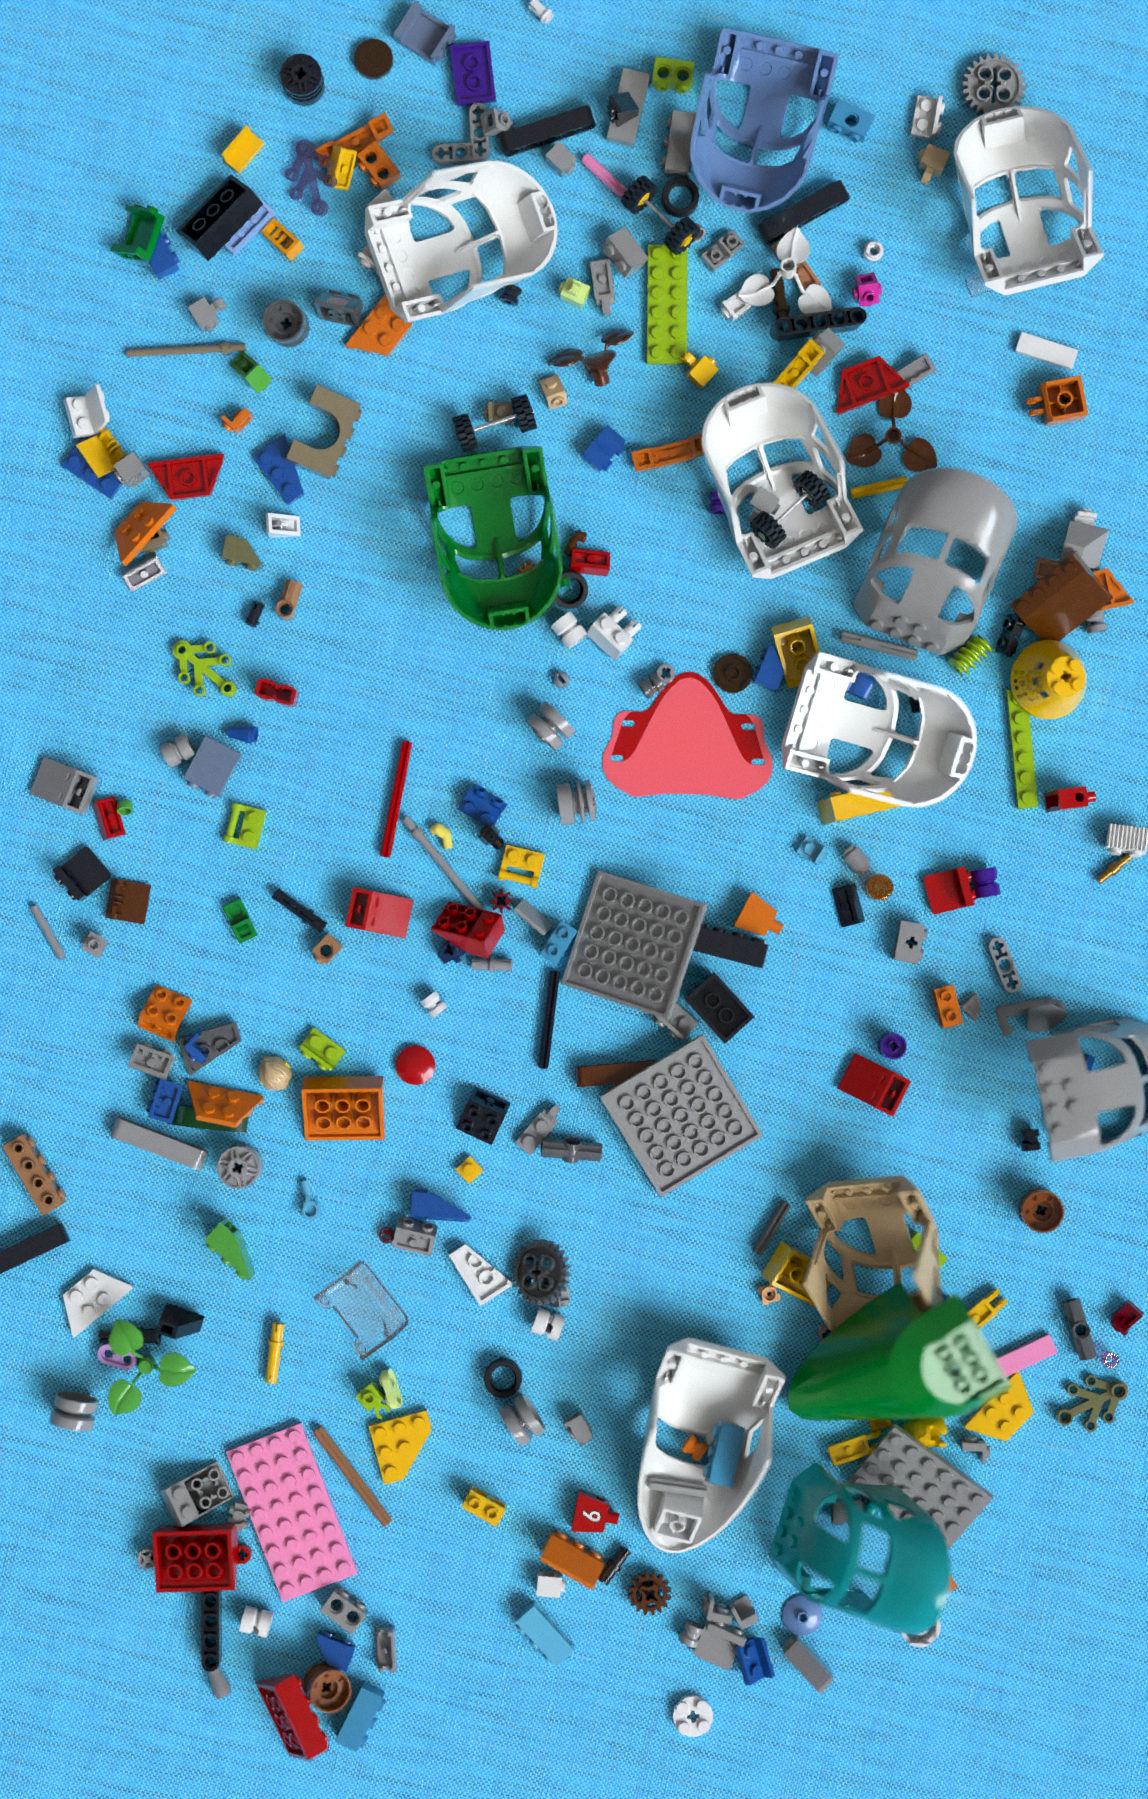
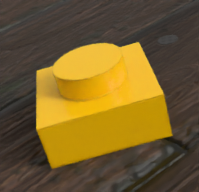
(469, 1169)

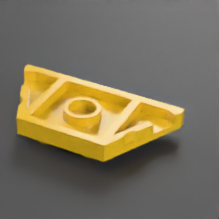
(1004, 1413)

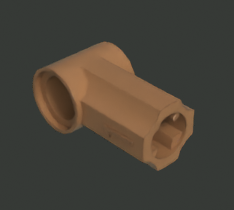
(289, 597)

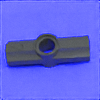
(571, 1150)
(1075, 1317)

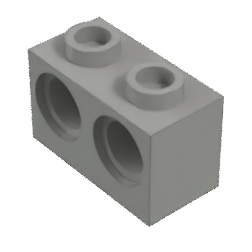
(131, 470)
(340, 1614)

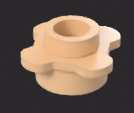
(769, 1299)

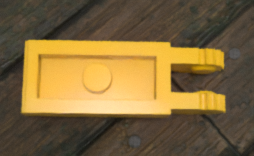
(983, 1311)
(852, 1448)

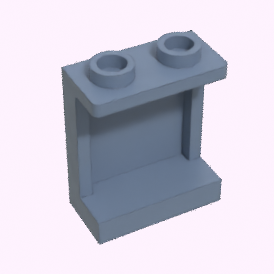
(424, 34)
(212, 767)

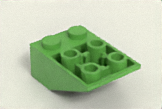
(229, 1243)

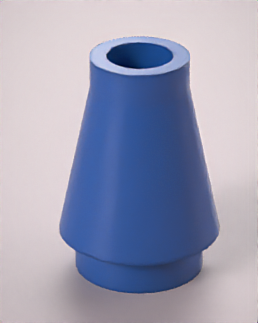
(243, 733)

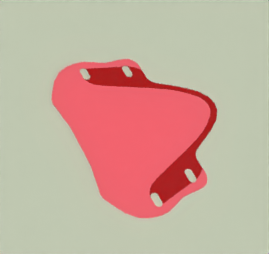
(687, 746)

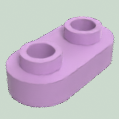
(115, 1360)

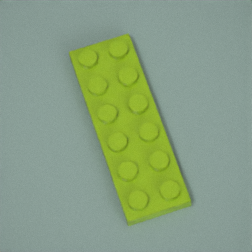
(666, 306)

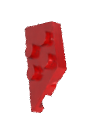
(868, 383)
(188, 476)

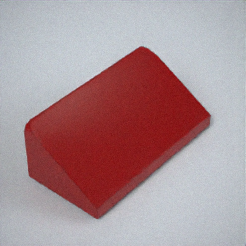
(590, 562)
(108, 819)

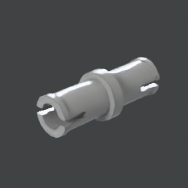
(492, 964)

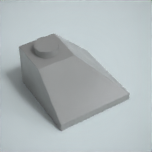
(1086, 541)

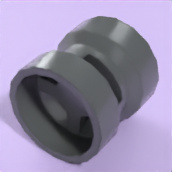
(647, 688)

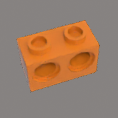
(382, 164)
(947, 1006)

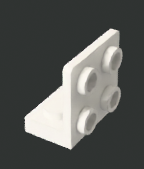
(87, 413)

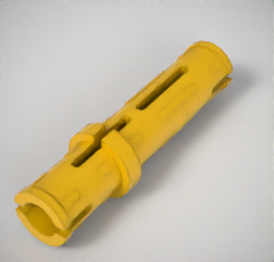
(274, 1352)

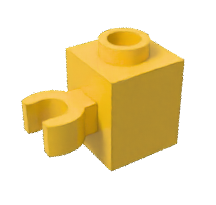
(700, 370)

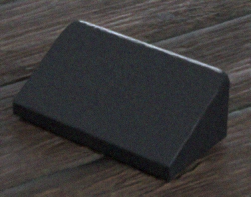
(848, 905)

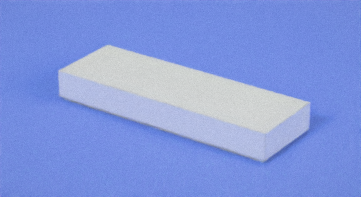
(1046, 351)

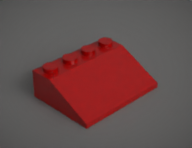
(195, 1558)
(293, 1716)

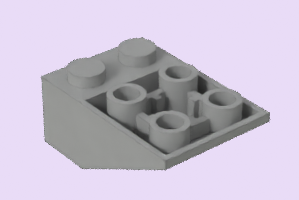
(64, 786)
(196, 1494)

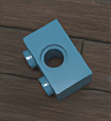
(845, 111)
(558, 942)

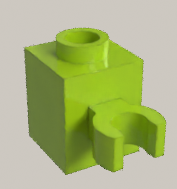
(371, 1397)

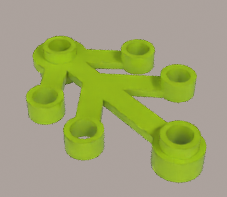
(201, 666)

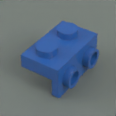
(482, 805)

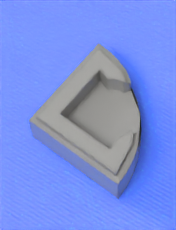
(972, 1006)

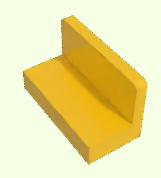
(242, 150)

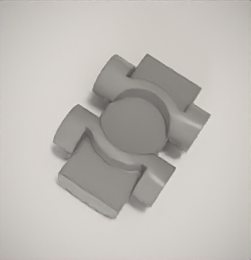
(239, 1513)

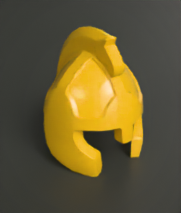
(927, 1431)

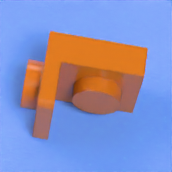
(240, 420)

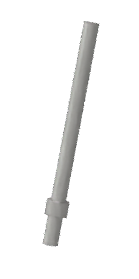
(418, 834)

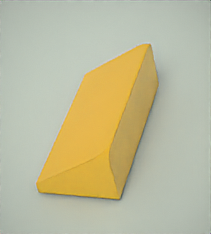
(342, 166)

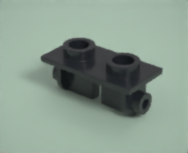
(1012, 627)
(490, 835)

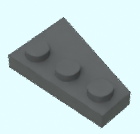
(214, 1042)

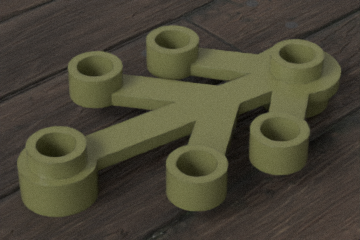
(1095, 1401)

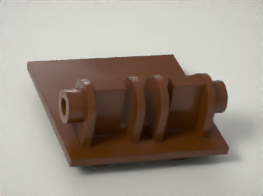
(128, 901)

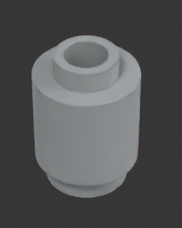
(856, 859)

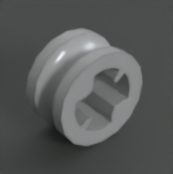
(672, 673)

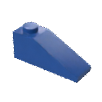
(431, 1207)

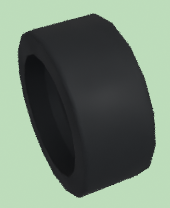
(684, 182)
(570, 604)
(507, 1392)

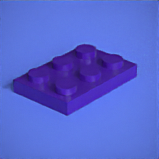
(473, 73)

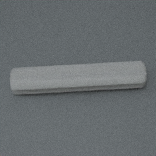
(677, 1487)

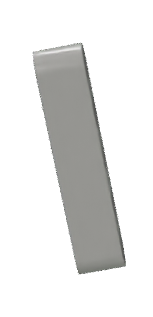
(159, 1143)

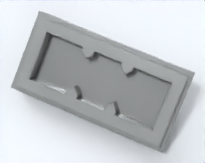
(917, 369)

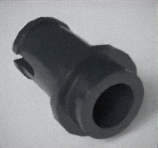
(254, 614)

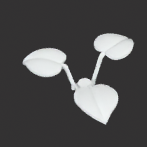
(790, 250)

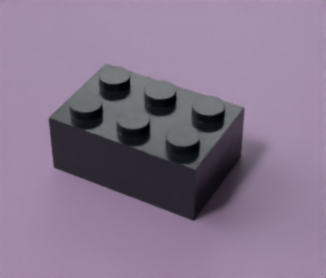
(719, 1007)

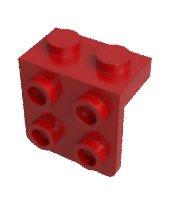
(949, 890)

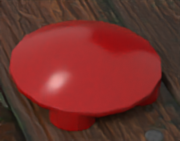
(415, 1065)

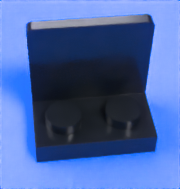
(483, 1115)

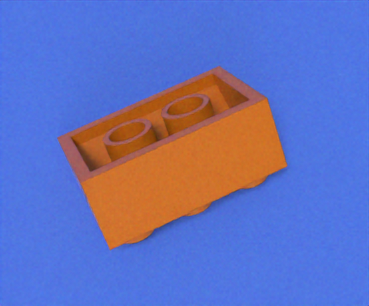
(572, 1559)

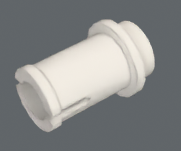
(541, 11)

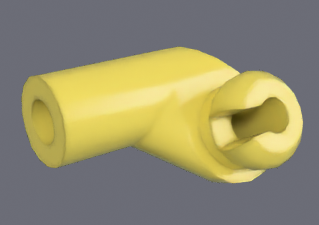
(444, 833)

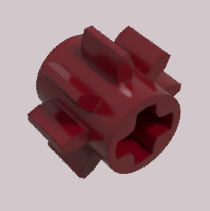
(495, 901)

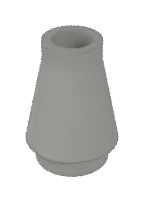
(219, 1684)

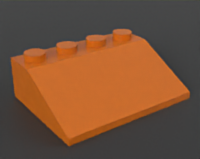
(343, 1108)

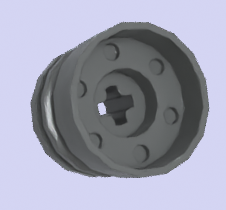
(281, 313)

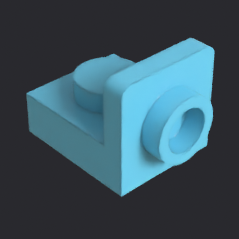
(812, 851)

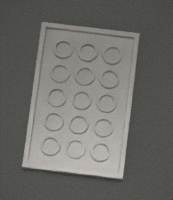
(927, 1479)

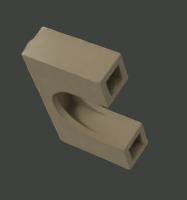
(344, 413)

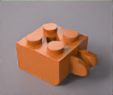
(1052, 409)

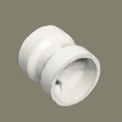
(434, 1004)

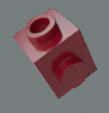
(1125, 1317)

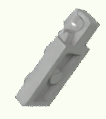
(603, 284)
(538, 1130)

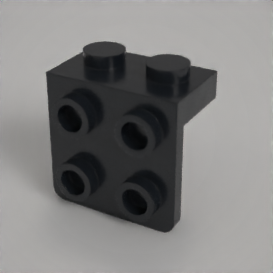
(82, 874)

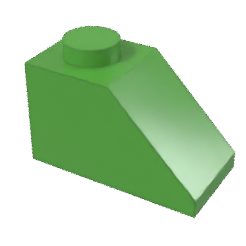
(251, 372)

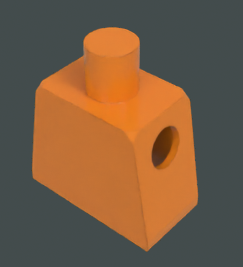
(758, 917)

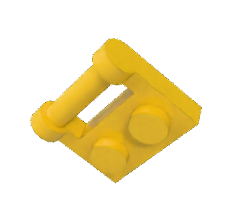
(524, 860)

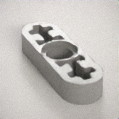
(1004, 949)

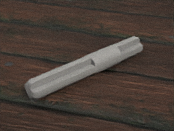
(879, 645)

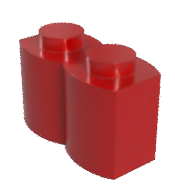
(271, 692)

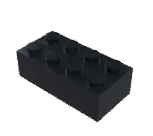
(219, 217)
(731, 947)

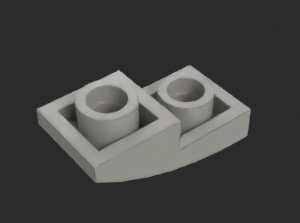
(722, 251)

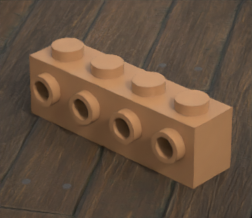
(35, 1174)

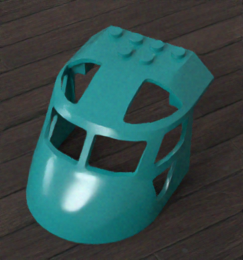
(917, 1563)

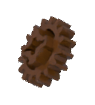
(654, 1585)

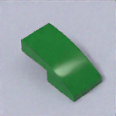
(240, 920)

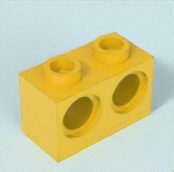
(484, 1506)

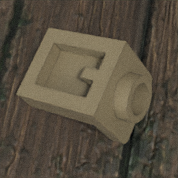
(498, 411)
(156, 544)

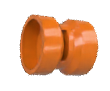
(694, 1448)

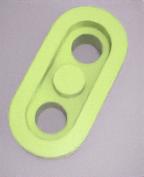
(389, 1382)

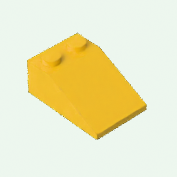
(795, 647)
(788, 1271)

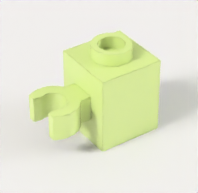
(574, 292)

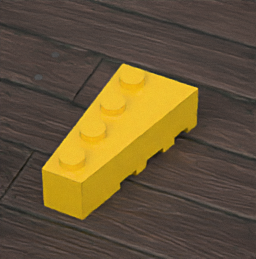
(850, 805)

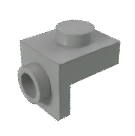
(94, 944)
(971, 1443)

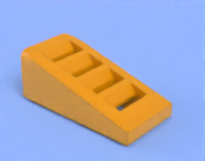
(293, 245)

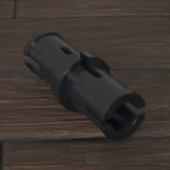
(614, 1565)

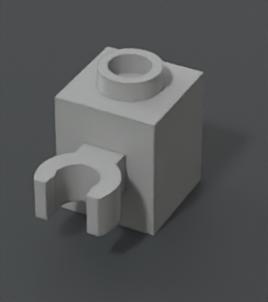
(205, 313)
(763, 501)

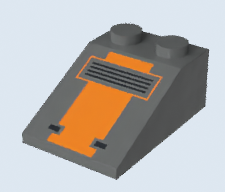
(339, 308)

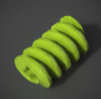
(969, 655)

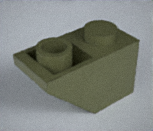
(239, 551)

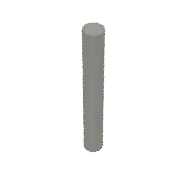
(48, 932)

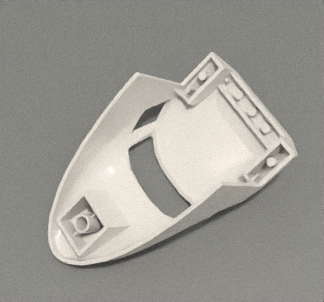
(692, 1393)

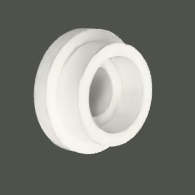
(873, 245)

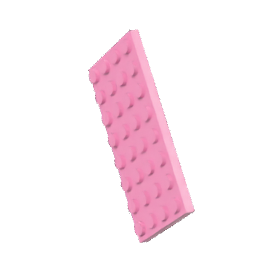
(292, 1512)

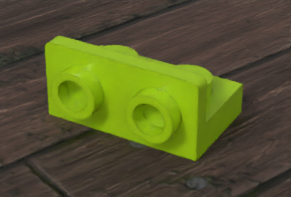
(322, 1050)

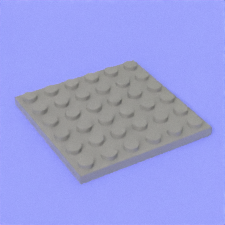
(634, 944)
(681, 1115)

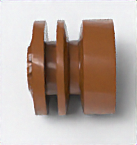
(1052, 1214)
(334, 1695)

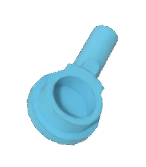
(311, 1209)

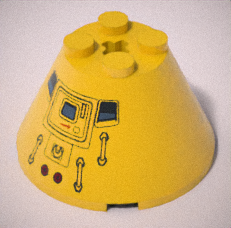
(1048, 679)

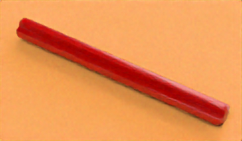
(395, 800)

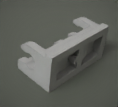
(386, 1648)

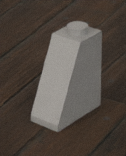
(808, 1663)

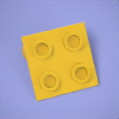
(101, 452)

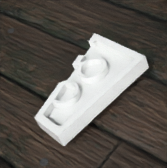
(478, 1275)

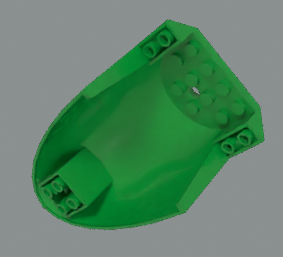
(898, 1364)

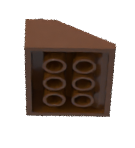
(1062, 600)

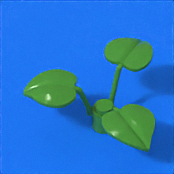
(174, 1368)

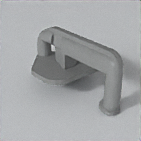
(1041, 1014)

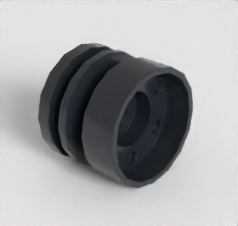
(305, 90)

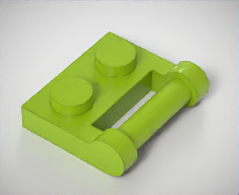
(251, 827)

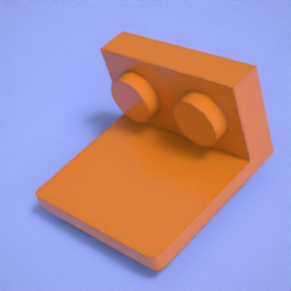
(164, 1013)

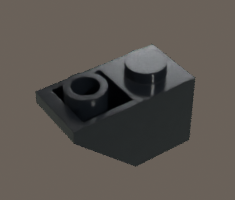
(621, 108)
(178, 1322)

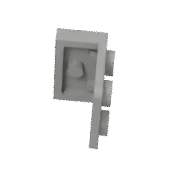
(718, 1644)

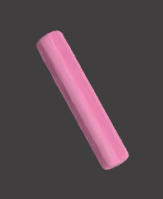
(604, 175)

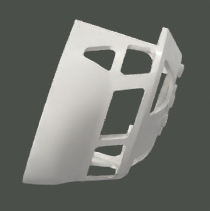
(1021, 141)
(521, 220)
(763, 416)
(820, 713)

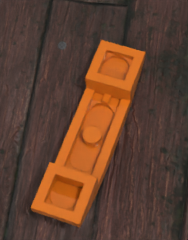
(376, 129)
(668, 454)

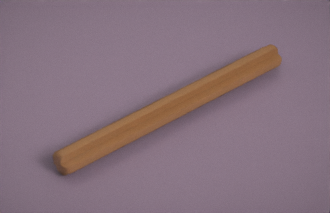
(352, 1476)

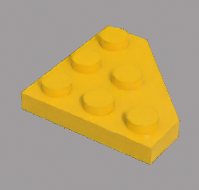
(399, 1442)

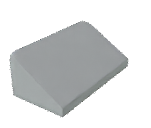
(143, 572)
(533, 917)

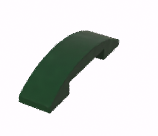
(186, 1117)

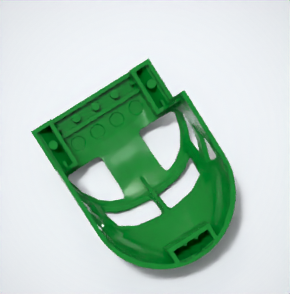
(487, 484)

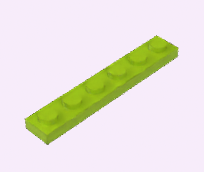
(1022, 754)

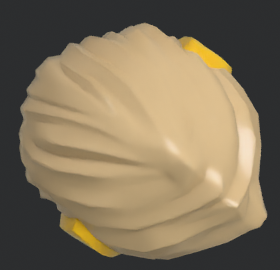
(274, 1073)

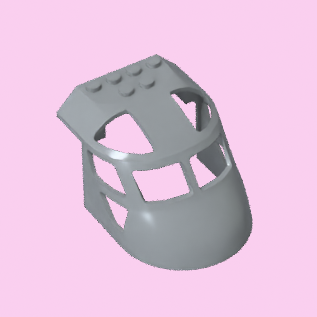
(962, 508)
(1074, 1096)

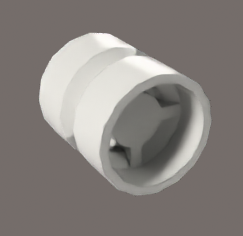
(569, 630)
(540, 1323)
(256, 1621)

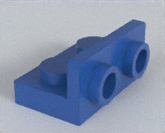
(165, 1100)
(754, 1660)

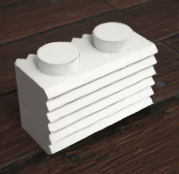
(1127, 840)

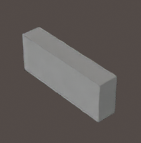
(636, 84)

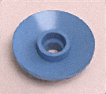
(794, 1608)

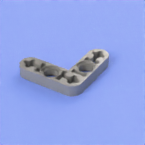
(470, 148)

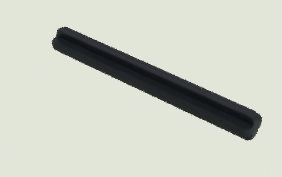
(548, 1021)

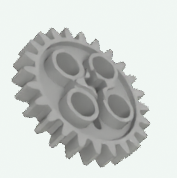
(976, 84)

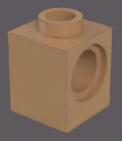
(333, 943)

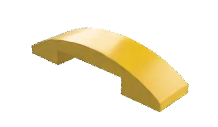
(801, 365)

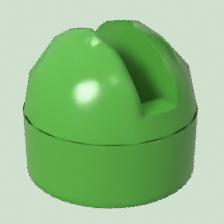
(125, 807)

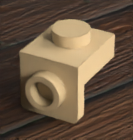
(554, 391)

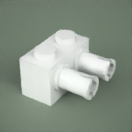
(610, 635)

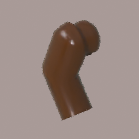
(573, 540)

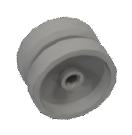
(552, 723)
(74, 1411)
(522, 1420)

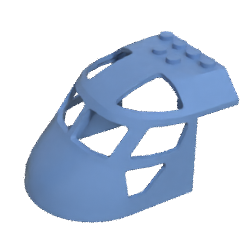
(774, 73)

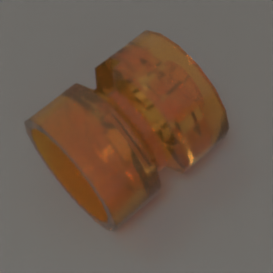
(878, 887)

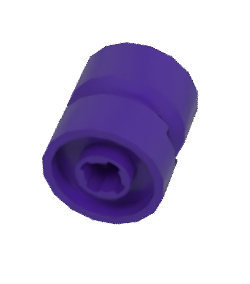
(985, 882)
(892, 1045)

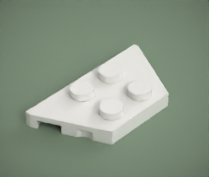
(92, 1298)

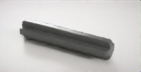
(771, 1227)

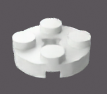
(701, 1723)

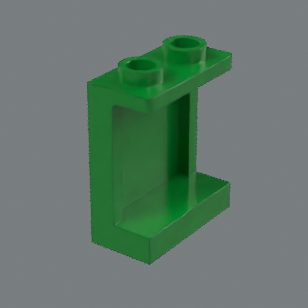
(141, 234)

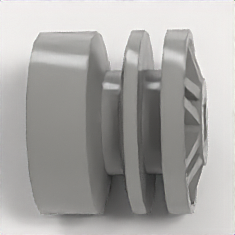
(576, 802)
(244, 1155)

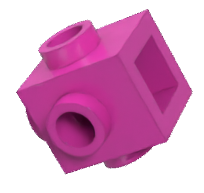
(866, 289)

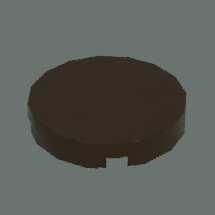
(373, 59)
(732, 673)

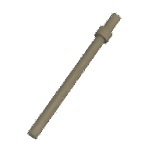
(224, 347)

